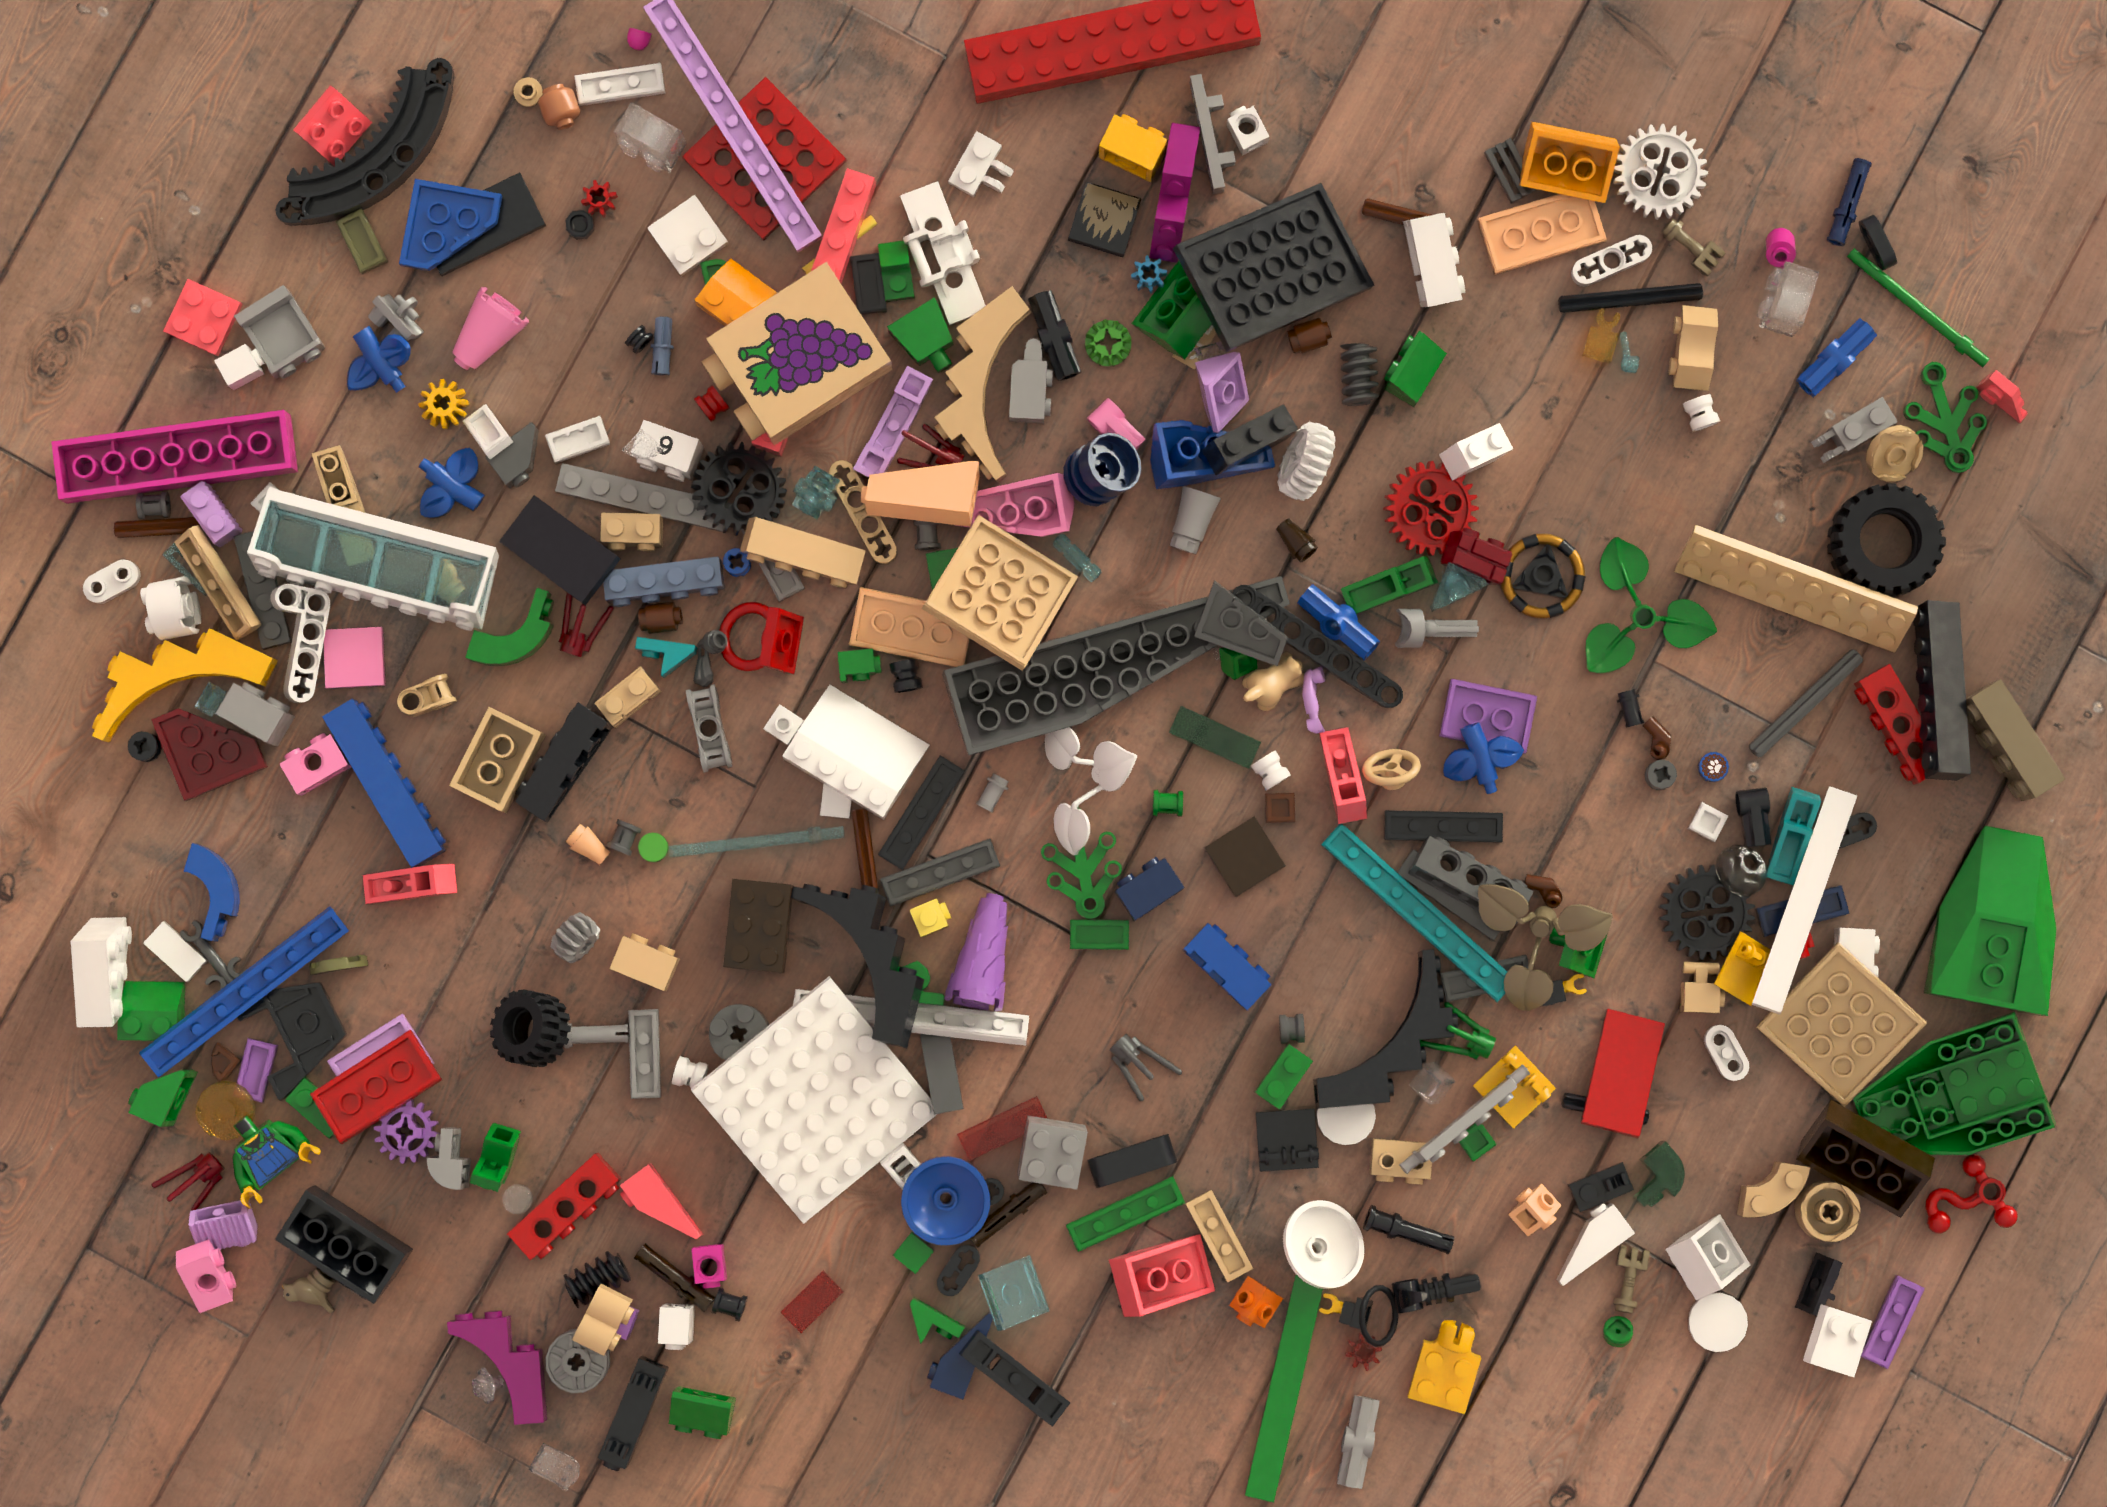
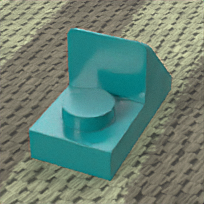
(674, 653)

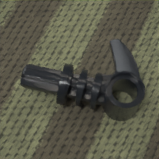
(1410, 1295)

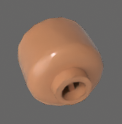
(559, 106)

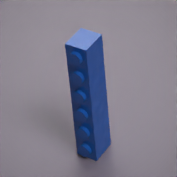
(384, 782)

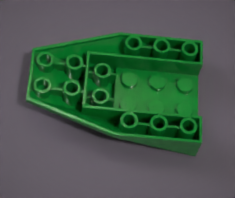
(1997, 926)
(1962, 1092)

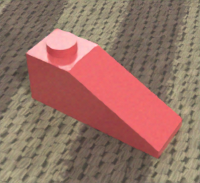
(1343, 776)
(410, 883)
(653, 1197)

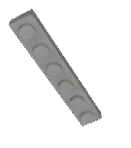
(632, 495)

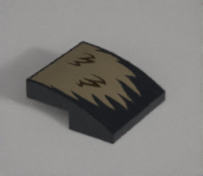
(1104, 219)

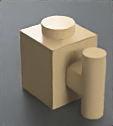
(1700, 995)

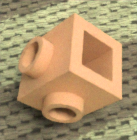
(1534, 1209)

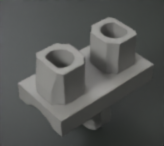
(399, 313)

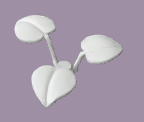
(1110, 770)

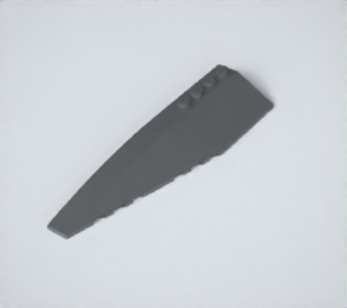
(1079, 673)

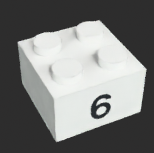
(679, 455)

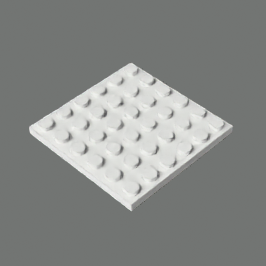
(815, 1100)

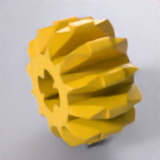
(449, 394)

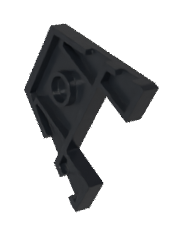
(307, 1027)

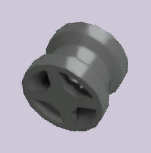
(1657, 779)
(1291, 1028)

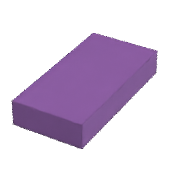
(256, 1066)

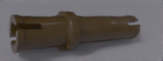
(1018, 1203)
(674, 1277)

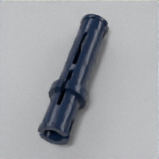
(1845, 213)

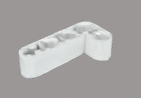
(299, 643)

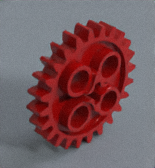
(1419, 532)

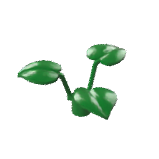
(1607, 646)

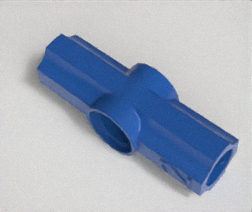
(1836, 357)
(1338, 622)

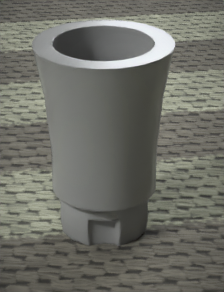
(1193, 519)

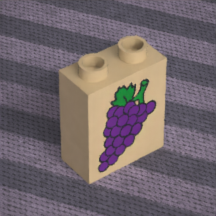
(796, 356)

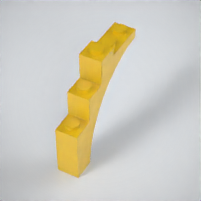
(172, 664)

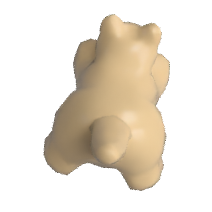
(1269, 684)

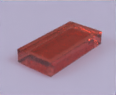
(812, 1301)

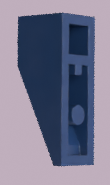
(954, 1371)

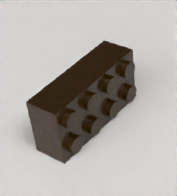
(1865, 1158)

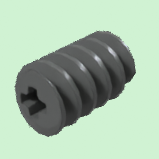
(1358, 374)

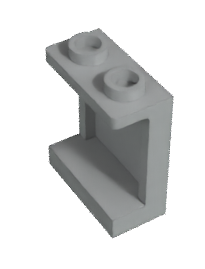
(280, 332)

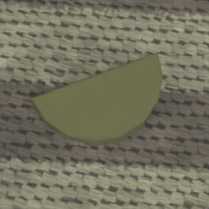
(338, 964)

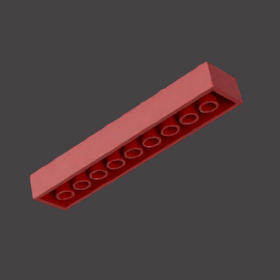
(1107, 44)

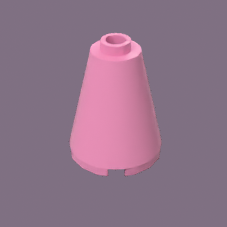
(486, 329)

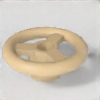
(1391, 773)

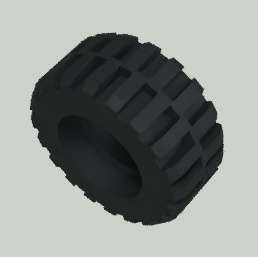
(1913, 513)

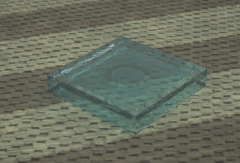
(1013, 1293)

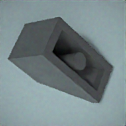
(518, 458)

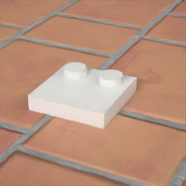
(688, 235)
(1837, 1340)

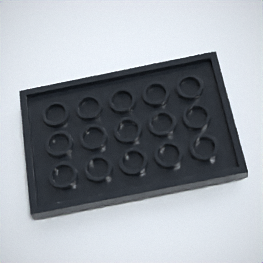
(1273, 267)

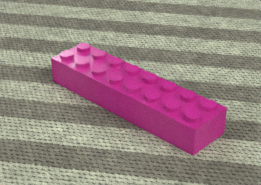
(174, 456)

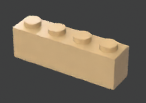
(802, 551)

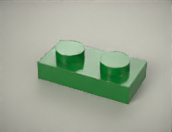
(302, 1102)

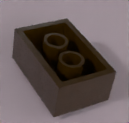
(758, 926)

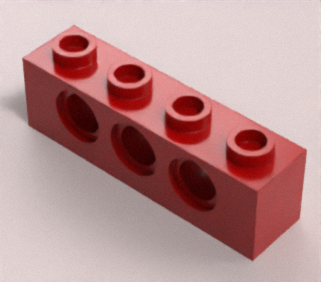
(1901, 706)
(525, 1232)

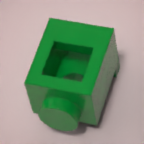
(858, 664)

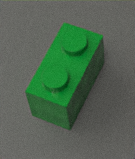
(1283, 1076)

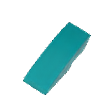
(1793, 835)

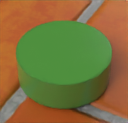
(653, 847)

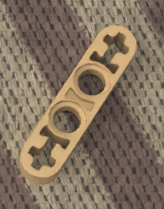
(859, 514)

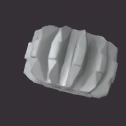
(575, 937)

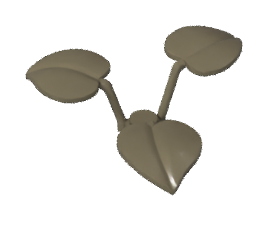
(1581, 925)

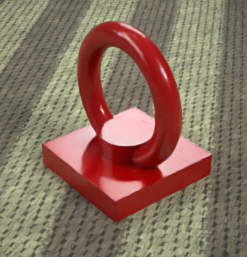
(778, 641)

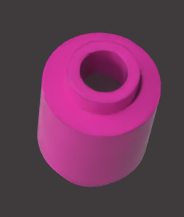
(1780, 247)

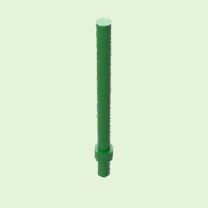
(1962, 344)

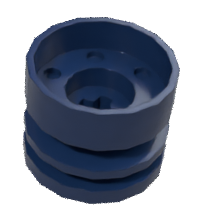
(1102, 469)

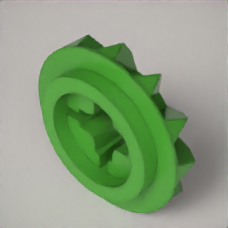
(1099, 353)

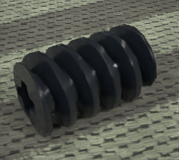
(603, 1273)

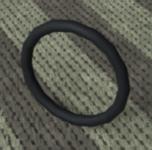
(1387, 1338)

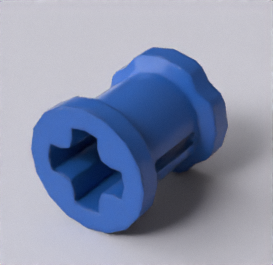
(737, 572)

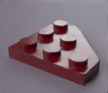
(205, 753)

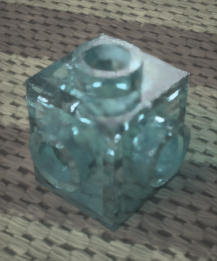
(815, 492)

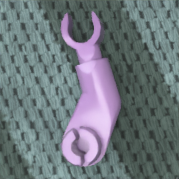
(1311, 678)

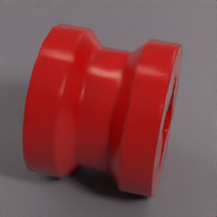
(711, 403)

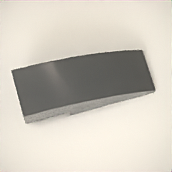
(941, 1073)

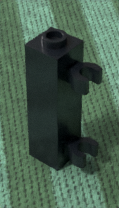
(632, 1413)

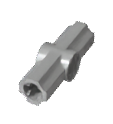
(1358, 1442)

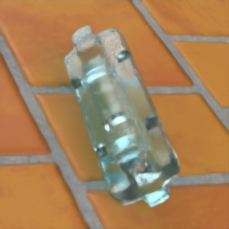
(1077, 557)

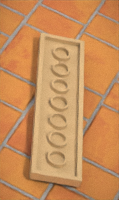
(1795, 589)

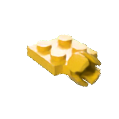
(1446, 1369)

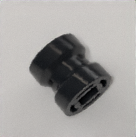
(906, 672)

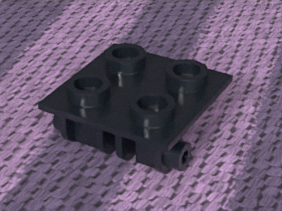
(1287, 1140)

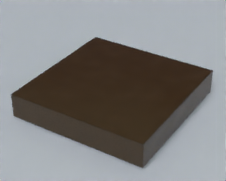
(1245, 856)

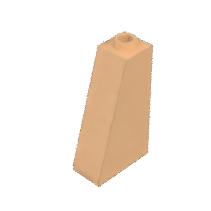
(925, 494)

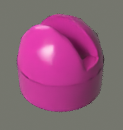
(638, 39)

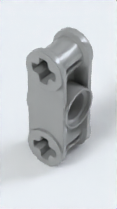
(717, 743)

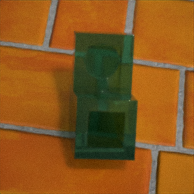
(1668, 1174)

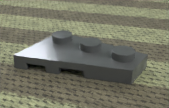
(1238, 627)

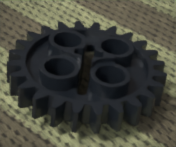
(715, 474)
(1710, 938)

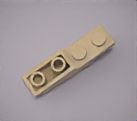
(337, 479)

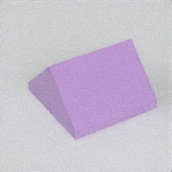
(1222, 388)

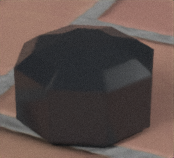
(579, 224)

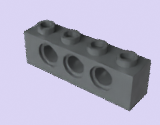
(1454, 882)

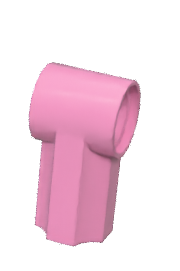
(1110, 419)

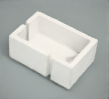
(1434, 259)

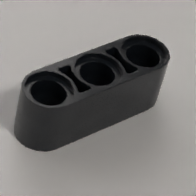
(1132, 1161)

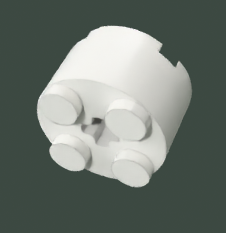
(171, 608)

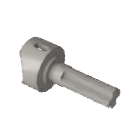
(1416, 628)

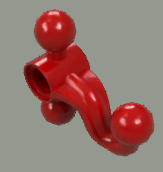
(1973, 1166)

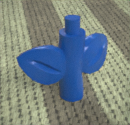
(378, 361)
(450, 484)
(1481, 757)

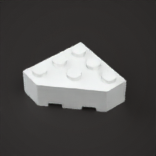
(100, 970)

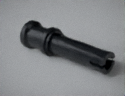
(1395, 1227)

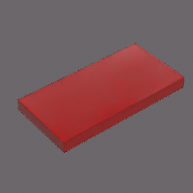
(1622, 1073)
(375, 1086)

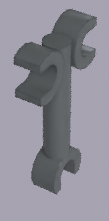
(226, 973)

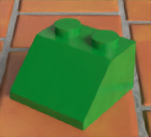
(150, 1009)
(162, 1098)
(701, 1411)

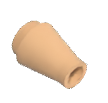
(587, 844)

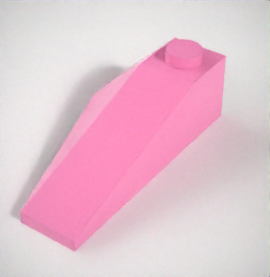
(1028, 507)

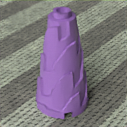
(981, 962)

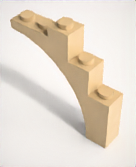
(969, 377)

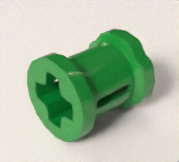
(1167, 803)

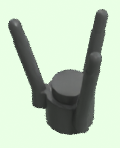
(1126, 1051)

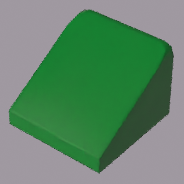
(1236, 664)

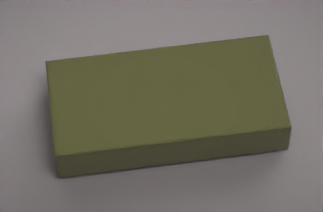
(361, 241)

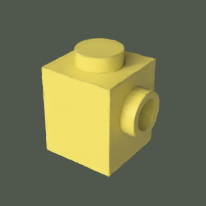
(930, 917)

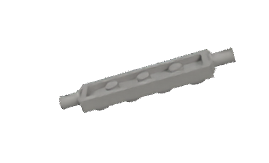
(1457, 1129)

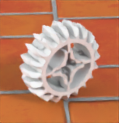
(1306, 461)

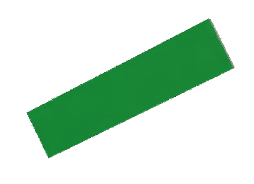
(1125, 1213)

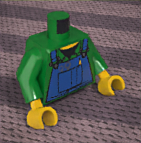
(266, 1154)

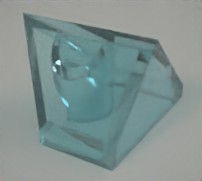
(1454, 585)

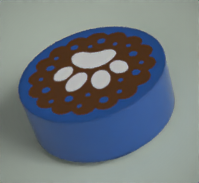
(1713, 766)

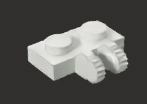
(975, 164)

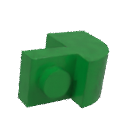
(496, 1157)

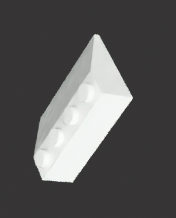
(855, 751)

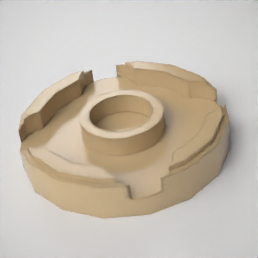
(1894, 453)

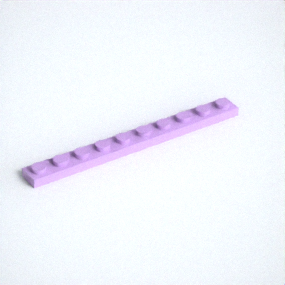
(733, 123)

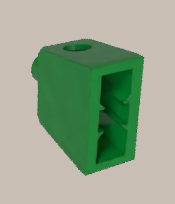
(924, 335)

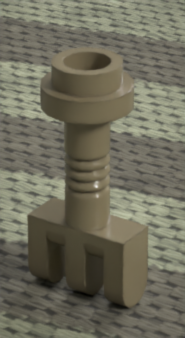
(1674, 230)
(1625, 1303)

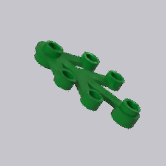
(1947, 422)
(1083, 870)

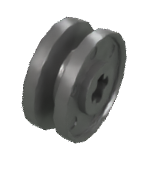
(563, 1370)

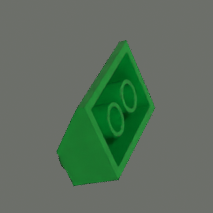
(1174, 315)

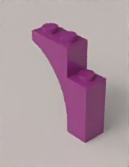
(1174, 191)
(520, 1369)

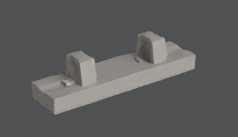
(1214, 160)

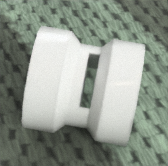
(1698, 406)
(1270, 770)
(689, 1073)

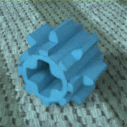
(1148, 266)

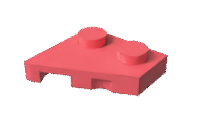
(2002, 392)

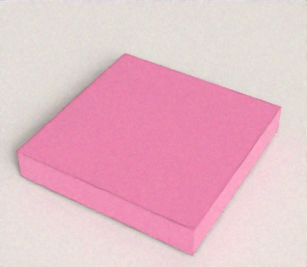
(354, 657)

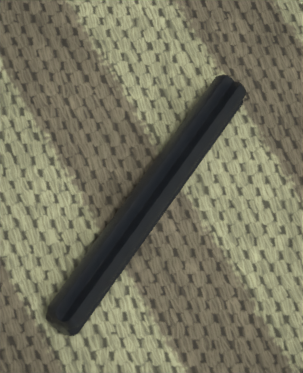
(1631, 297)

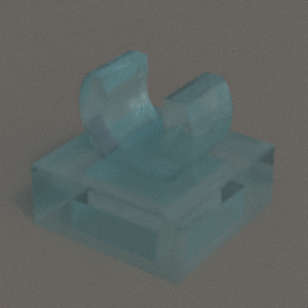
(210, 699)

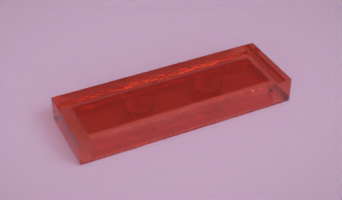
(999, 1129)

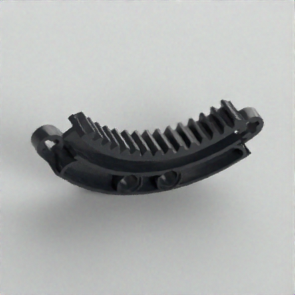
(346, 187)

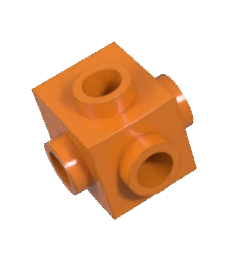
(1255, 1303)

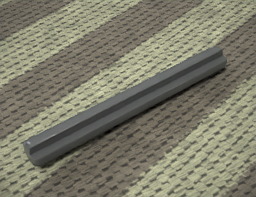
(1805, 703)

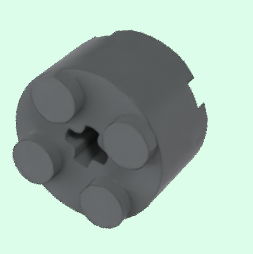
(724, 1024)

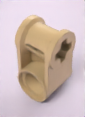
(428, 696)

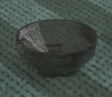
(1736, 875)

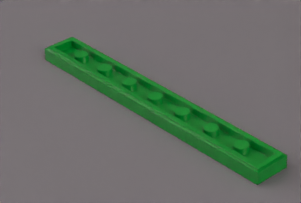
(1283, 1391)

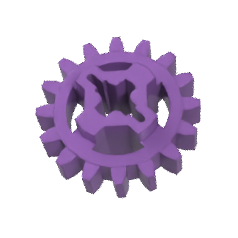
(404, 1145)

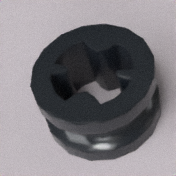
(639, 339)
(996, 1198)

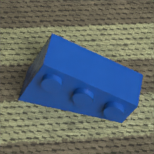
(1227, 965)

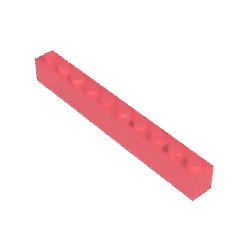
(837, 247)

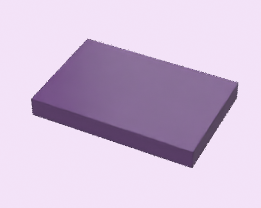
(1496, 709)

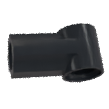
(1753, 808)

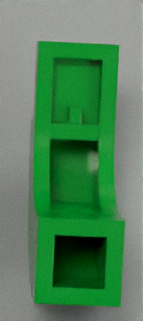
(519, 645)

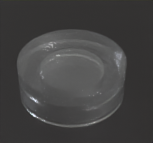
(517, 1199)

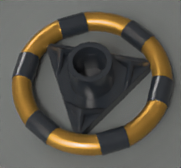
(1543, 576)

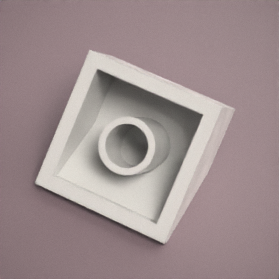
(1708, 1257)

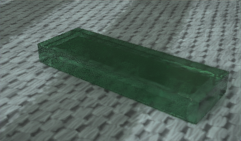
(1215, 737)

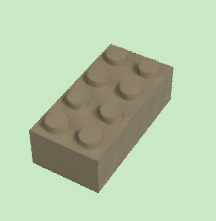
(2011, 742)

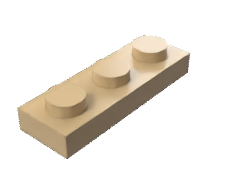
(1219, 1235)

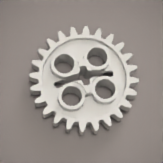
(1684, 179)

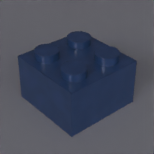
(1149, 888)

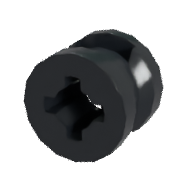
(150, 749)

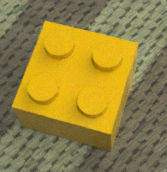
(1133, 147)

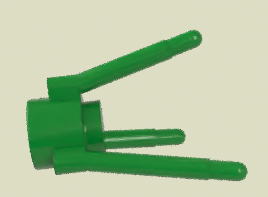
(1479, 1042)

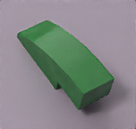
(1390, 585)

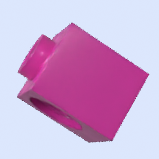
(713, 1252)

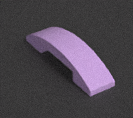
(897, 417)

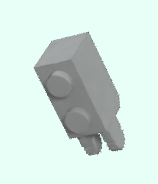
(1029, 386)
(1857, 428)

